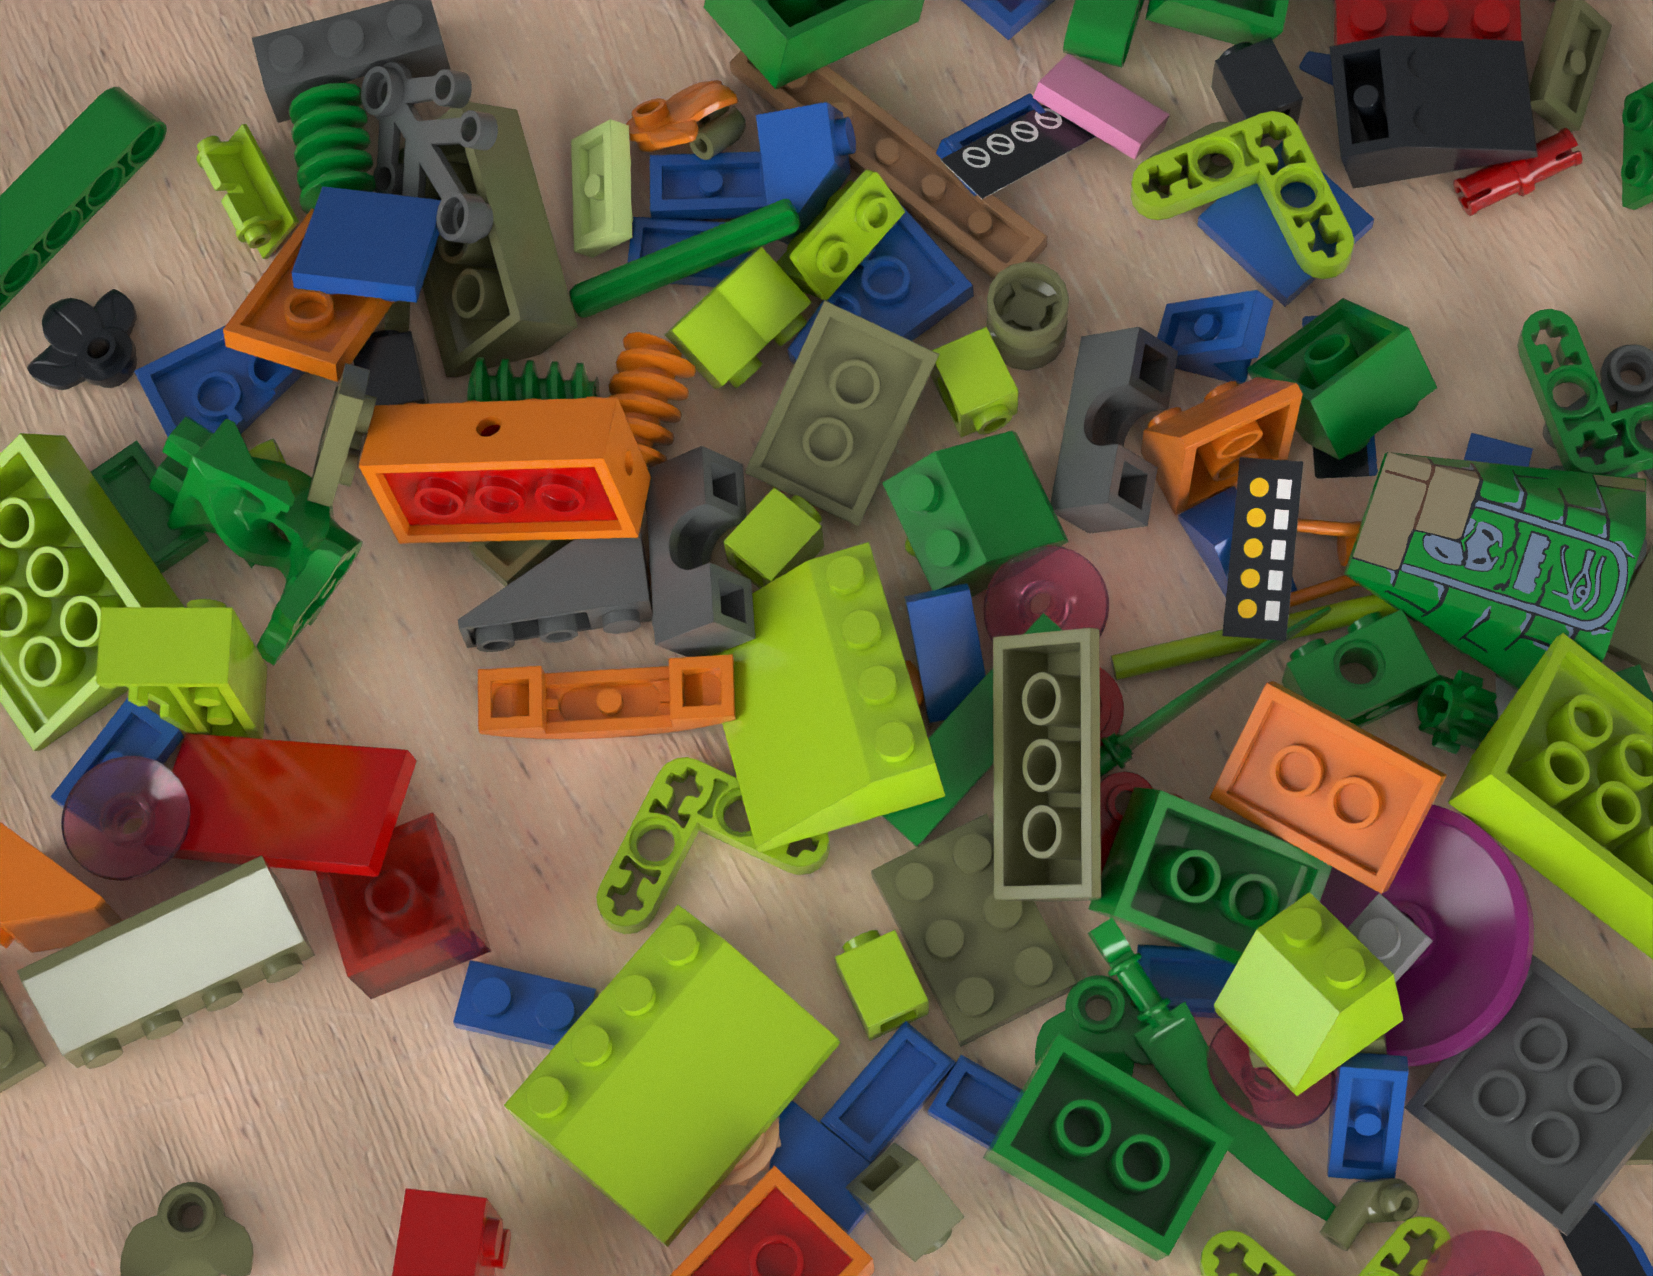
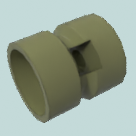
(1028, 315)

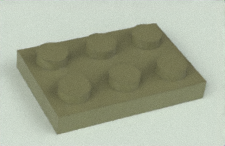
(841, 413)
(976, 953)

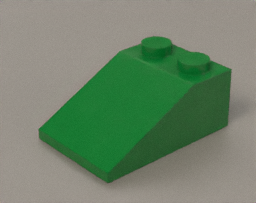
(1200, 875)

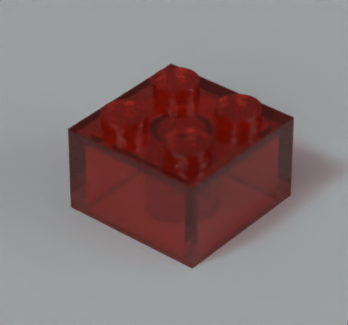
(409, 917)

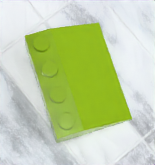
(59, 564)
(826, 705)
(1573, 786)
(671, 1075)

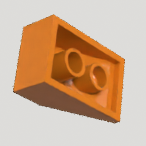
(1203, 445)

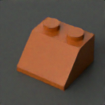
(43, 902)

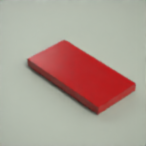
(291, 802)

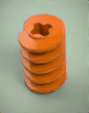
(645, 386)

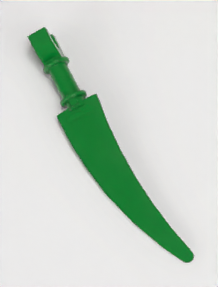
(1118, 749)
(1180, 1058)

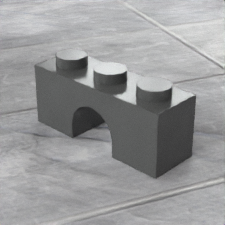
(347, 48)
(1113, 385)
(688, 508)

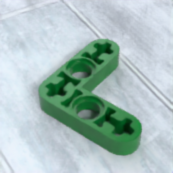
(1591, 422)

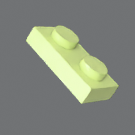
(601, 188)

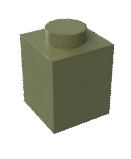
(905, 1202)

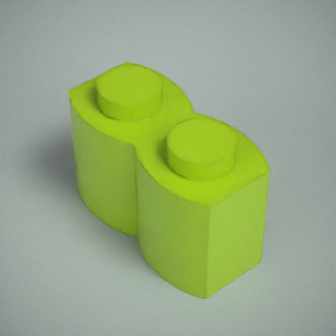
(739, 320)

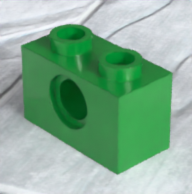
(1384, 647)

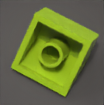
(1308, 995)

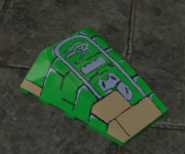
(1501, 554)

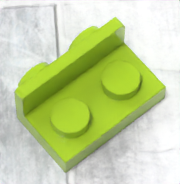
(841, 235)

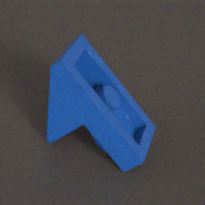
(1217, 333)
(1367, 1117)

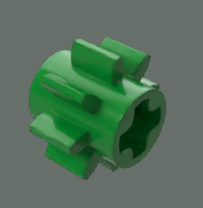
(1457, 711)

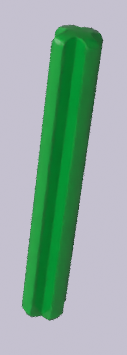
(685, 258)

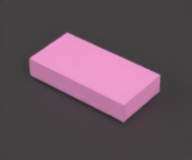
(1101, 106)

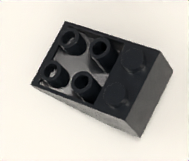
(1430, 106)

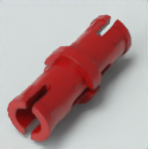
(1519, 176)

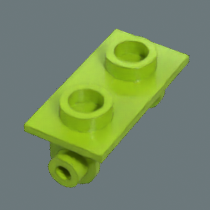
(253, 196)

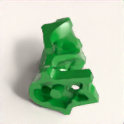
(240, 499)

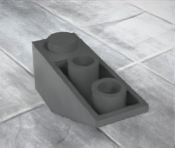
(572, 591)

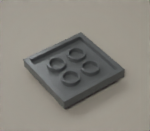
(1546, 1098)

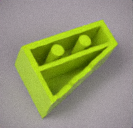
(188, 662)

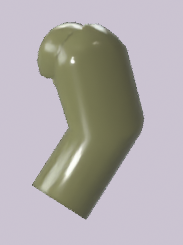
(1369, 1203)

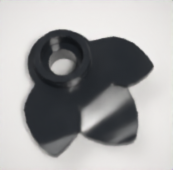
(87, 343)

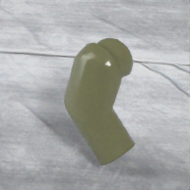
(718, 132)

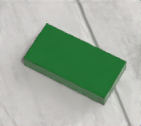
(126, 483)

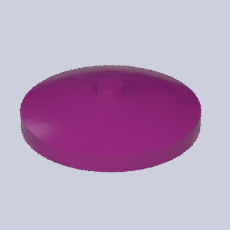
(1482, 931)

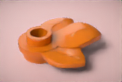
(674, 121)

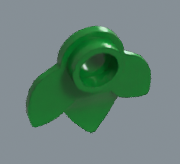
(1108, 1038)

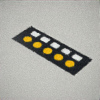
(1262, 549)

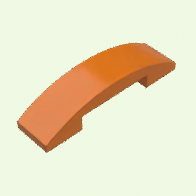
(606, 702)

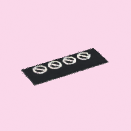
(1015, 150)

